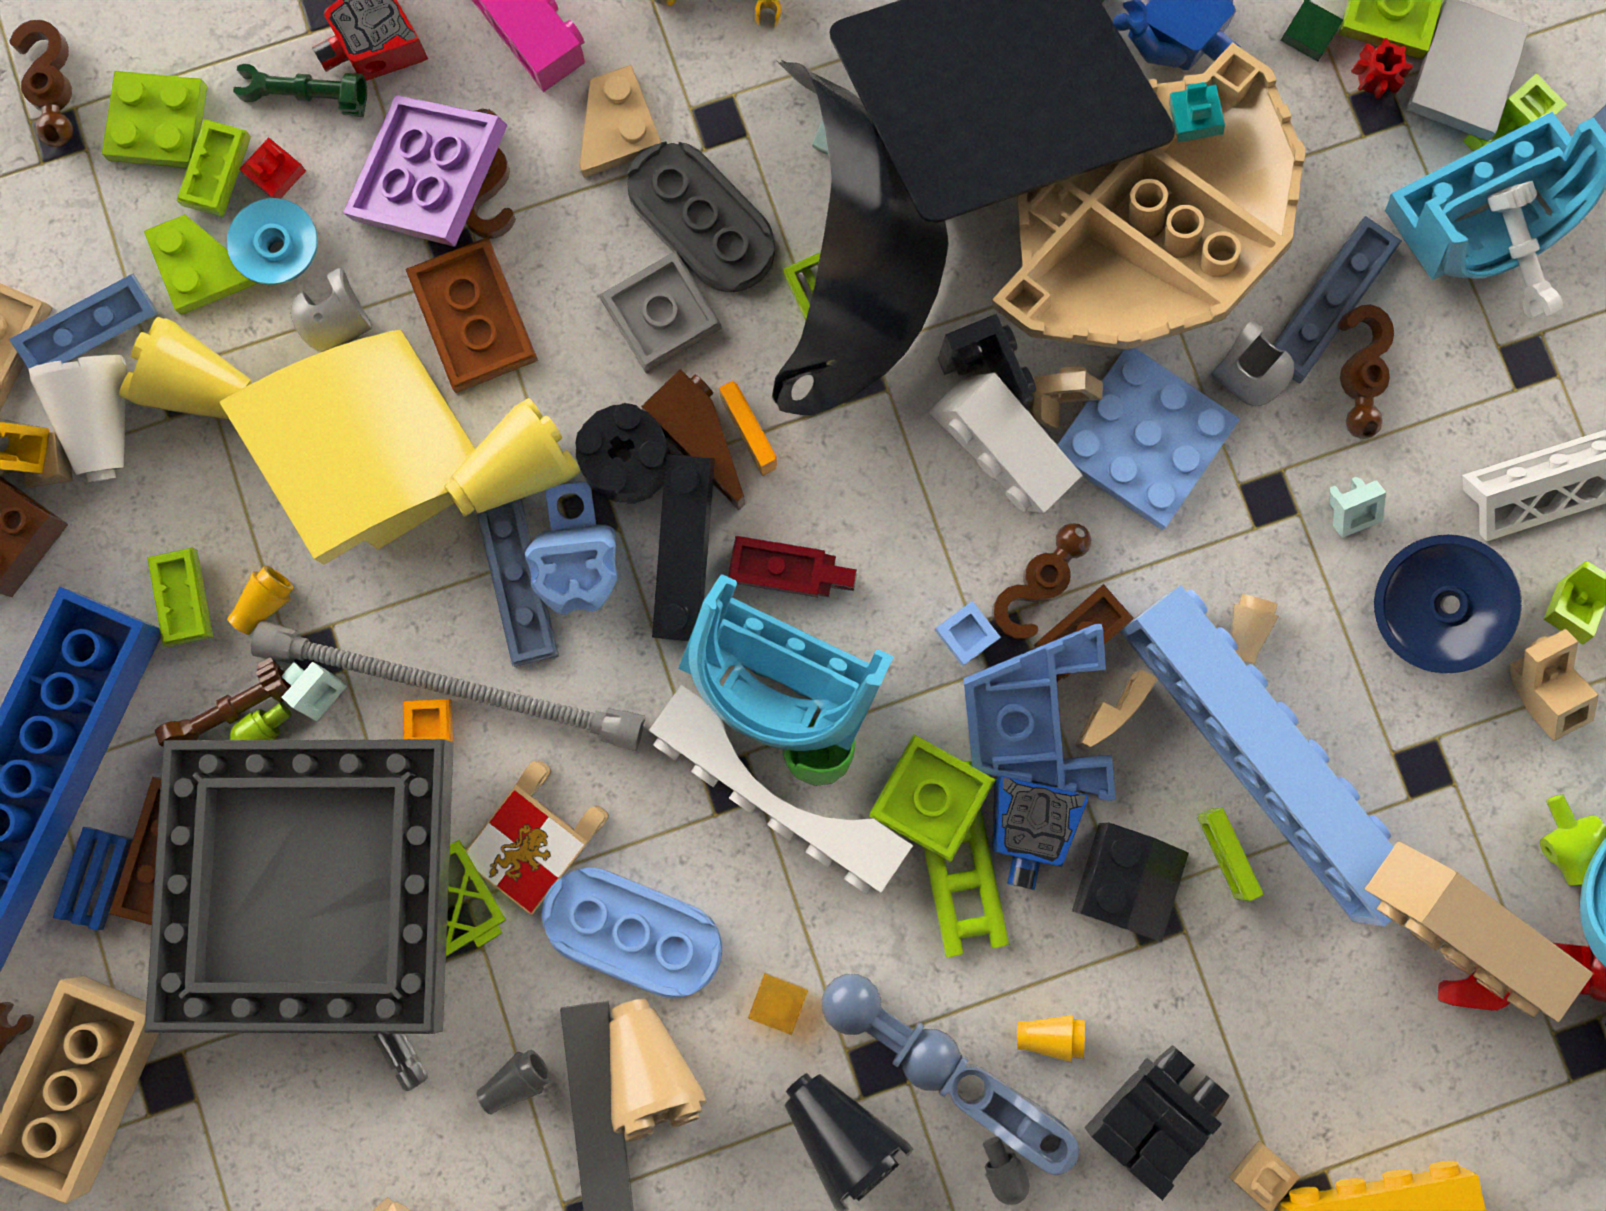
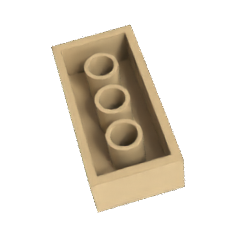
(1476, 933)
(73, 1088)

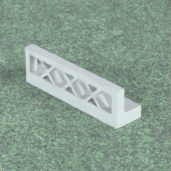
(1530, 477)

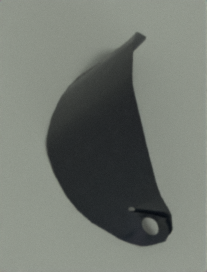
(874, 265)

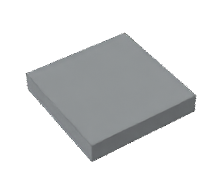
(660, 311)

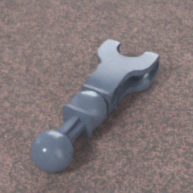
(935, 1063)

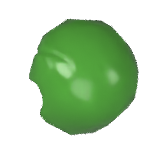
(820, 765)

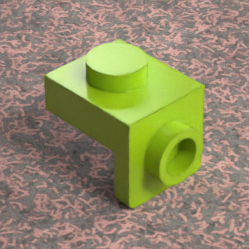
(1579, 602)

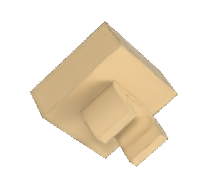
(1264, 1176)

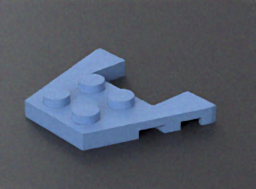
(1018, 719)

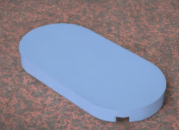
(632, 932)

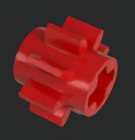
(1381, 68)

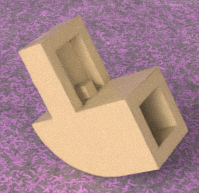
(1551, 686)

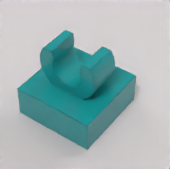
(1196, 112)

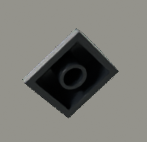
(1130, 880)

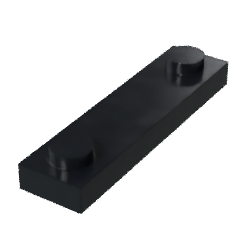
(682, 545)

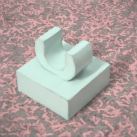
(1357, 508)
(311, 689)

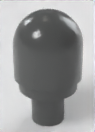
(1005, 1173)

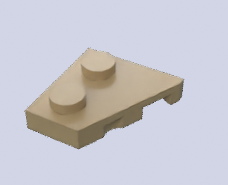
(615, 122)

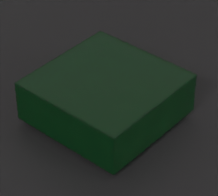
(1311, 30)

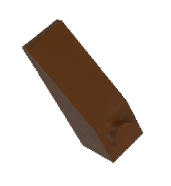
(694, 429)

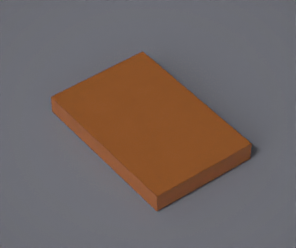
(471, 315)

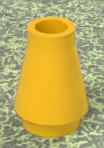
(260, 599)
(1053, 1037)

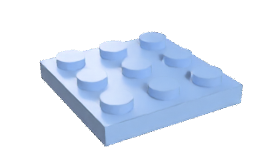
(1147, 437)

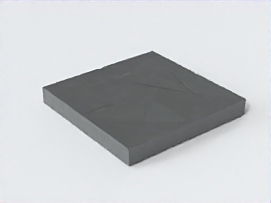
(301, 887)

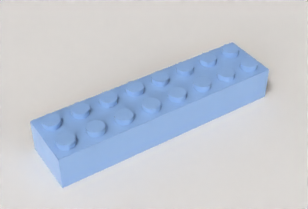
(1264, 748)

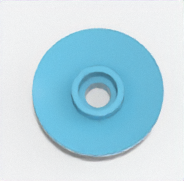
(259, 228)

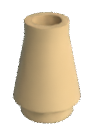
(1252, 625)

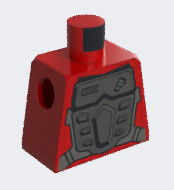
(370, 36)

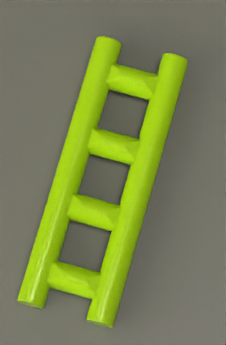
(982, 878)

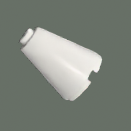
(86, 411)

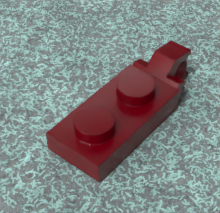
(787, 568)

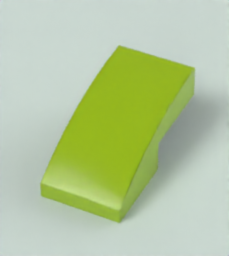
(1521, 108)

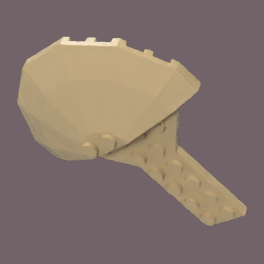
(1165, 232)

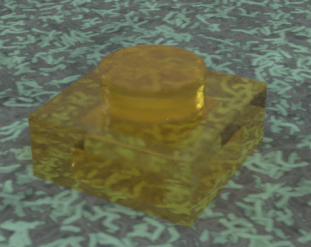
(778, 1003)

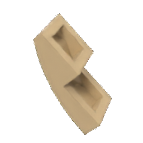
(1107, 719)

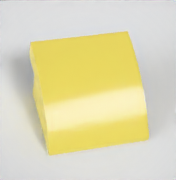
(352, 442)

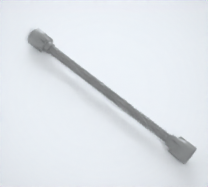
(285, 645)

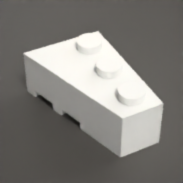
(1006, 441)

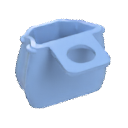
(575, 559)

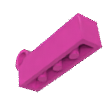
(536, 37)

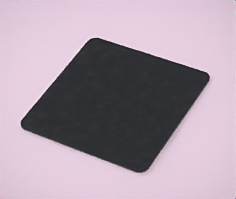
(997, 95)

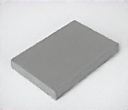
(1468, 69)

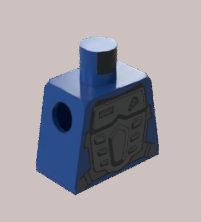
(1033, 826)

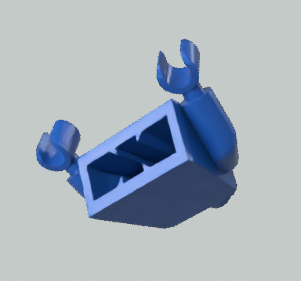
(1177, 30)

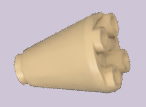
(648, 1074)

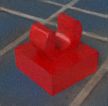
(272, 169)

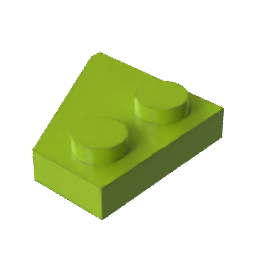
(193, 264)

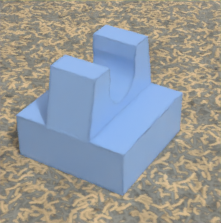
(967, 633)

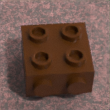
(25, 535)

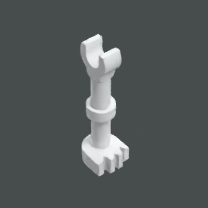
(1538, 292)

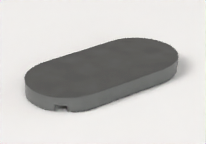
(701, 216)

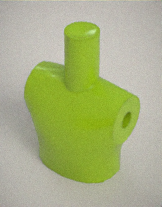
(1573, 841)

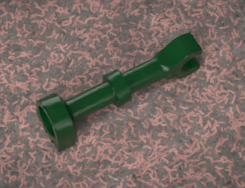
(350, 91)

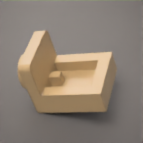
(1068, 386)

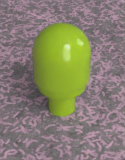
(261, 724)

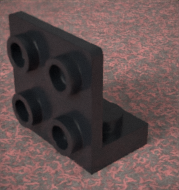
(995, 343)

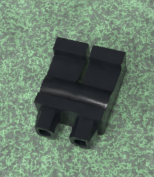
(1156, 1123)

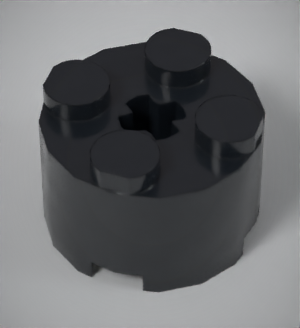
(611, 431)

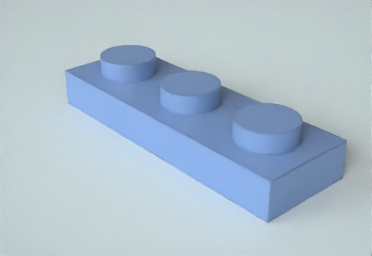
(85, 324)

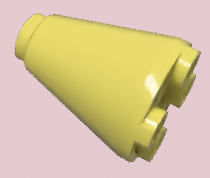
(180, 373)
(512, 462)

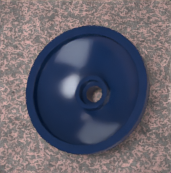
(1413, 595)

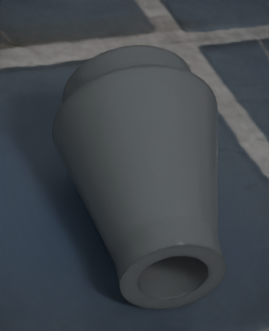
(516, 1081)

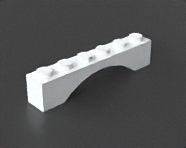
(860, 846)

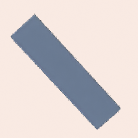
(1336, 294)
(521, 610)

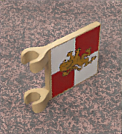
(527, 844)

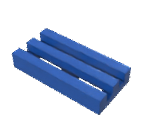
(76, 872)

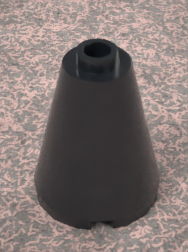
(842, 1139)

